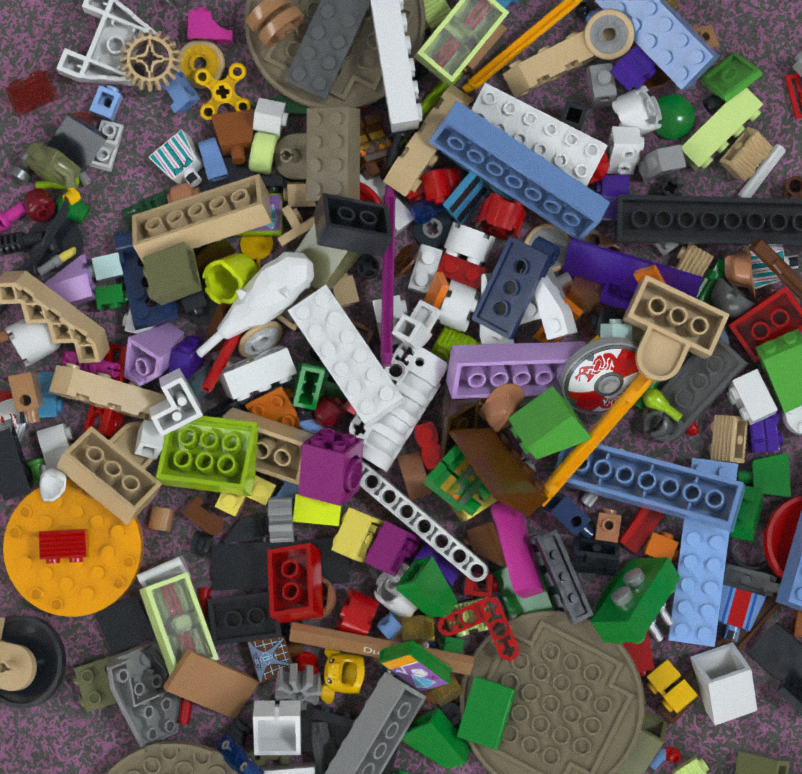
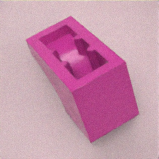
(203, 27)

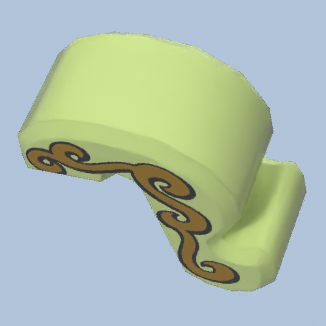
(263, 152)

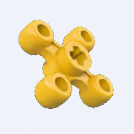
(214, 85)

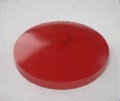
(780, 533)

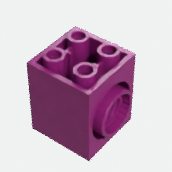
(331, 466)

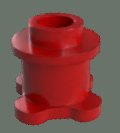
(307, 659)

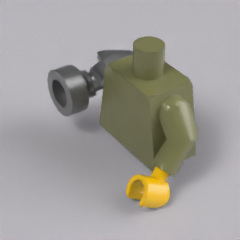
(48, 165)

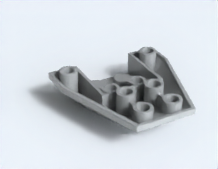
(141, 696)

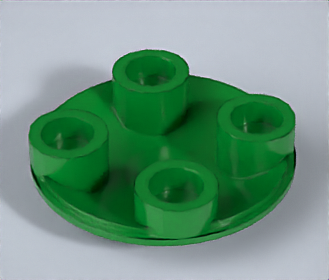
(676, 116)

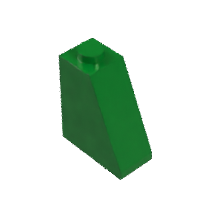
(307, 384)
(427, 588)
(437, 739)

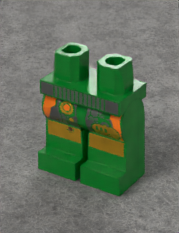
(457, 482)

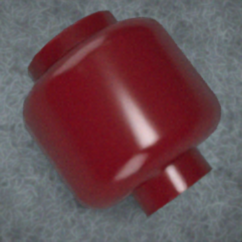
(39, 205)
(329, 411)

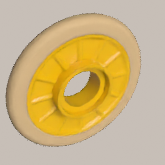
(201, 49)

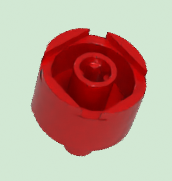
(500, 217)
(357, 614)

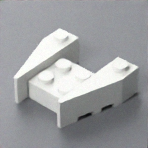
(102, 60)
(544, 305)

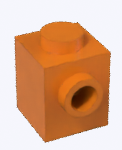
(661, 546)

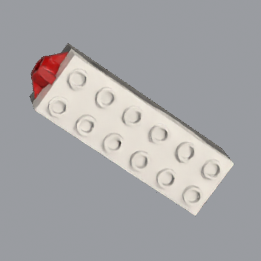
(557, 142)

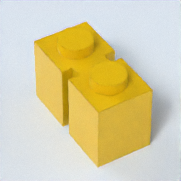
(662, 679)

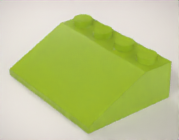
(211, 456)

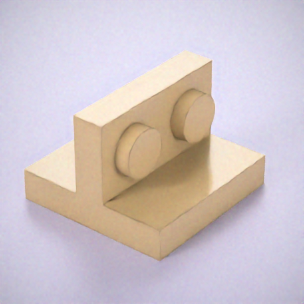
(298, 226)

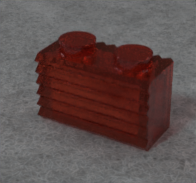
(32, 92)

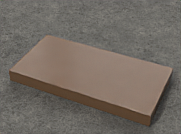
(211, 683)

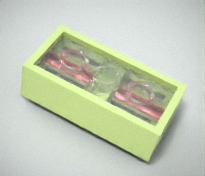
(460, 37)
(177, 619)

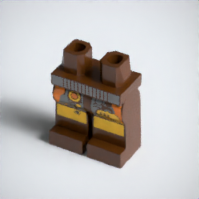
(373, 146)

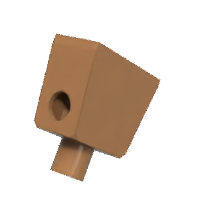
(23, 385)

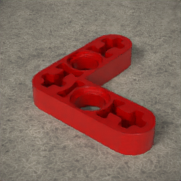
(482, 616)

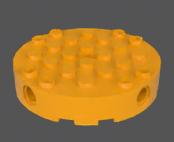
(72, 587)

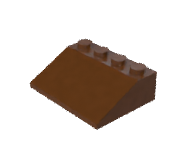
(501, 468)

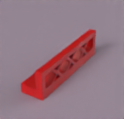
(110, 420)
(639, 529)

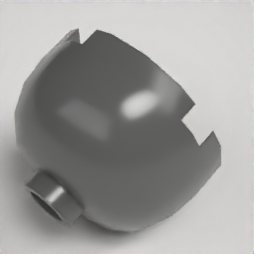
(730, 298)

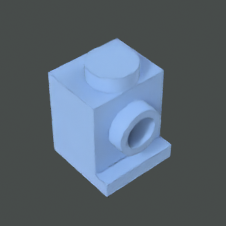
(103, 94)

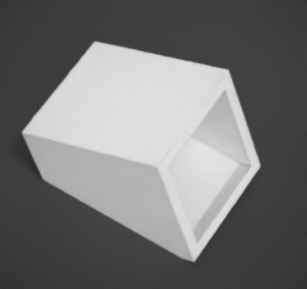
(724, 683)

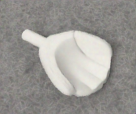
(51, 483)

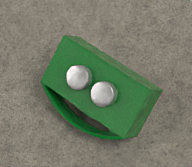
(634, 600)

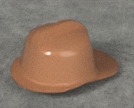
(739, 270)
(501, 405)

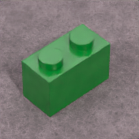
(748, 514)

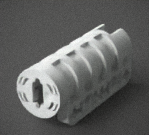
(418, 387)

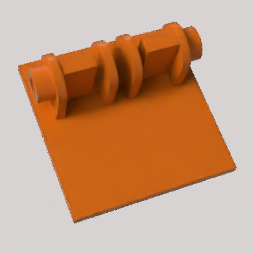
(276, 406)

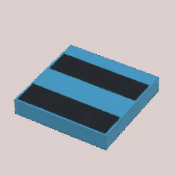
(466, 198)

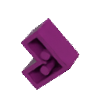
(391, 548)

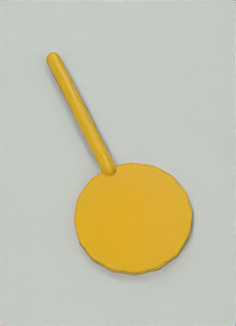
(256, 247)

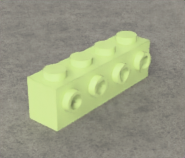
(720, 128)

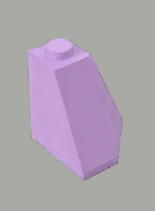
(74, 282)
(150, 353)

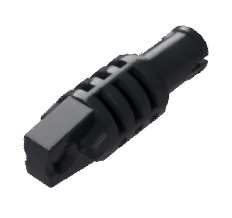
(19, 241)

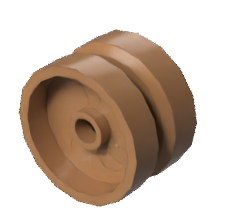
(274, 20)

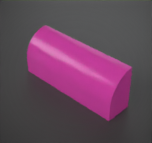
(517, 550)

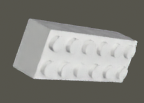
(396, 65)
(346, 356)

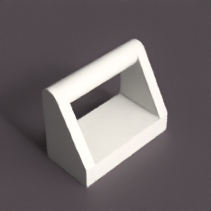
(163, 572)

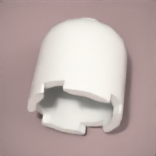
(31, 341)

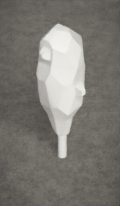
(264, 296)

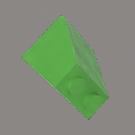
(783, 368)
(547, 425)

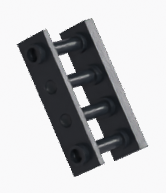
(561, 576)

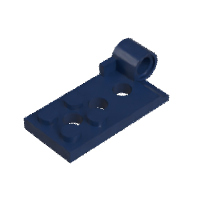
(538, 260)
(137, 294)

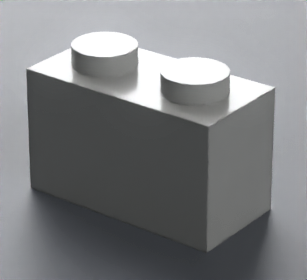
(661, 162)

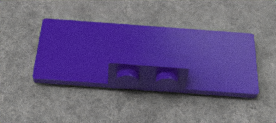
(616, 270)

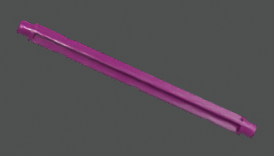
(388, 286)

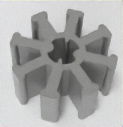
(281, 519)
(298, 685)

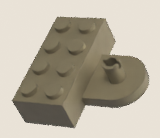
(325, 154)

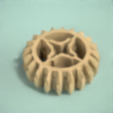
(140, 60)

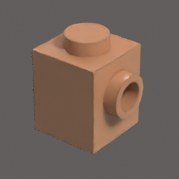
(607, 526)

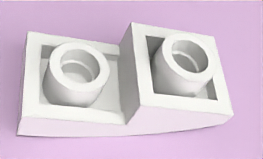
(107, 154)

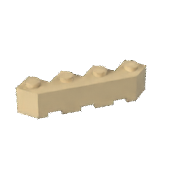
(551, 63)
(419, 152)
(63, 319)
(104, 392)

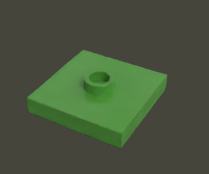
(730, 76)

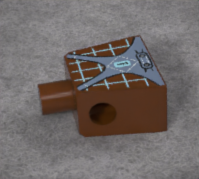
(271, 655)

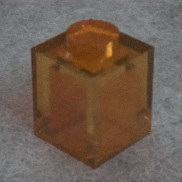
(584, 293)

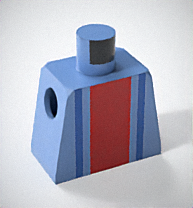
(738, 610)

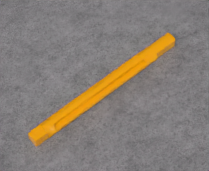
(597, 433)

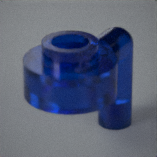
(423, 211)

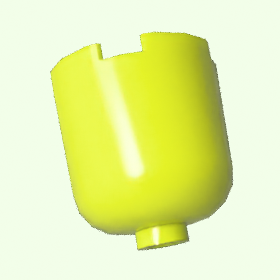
(227, 276)

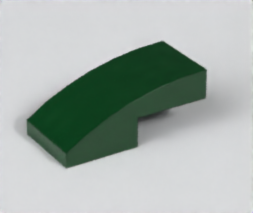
(148, 203)

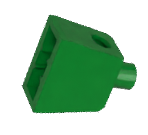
(769, 474)

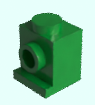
(111, 296)
(451, 644)

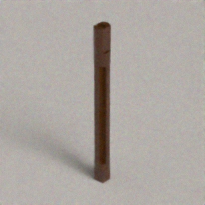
(778, 266)

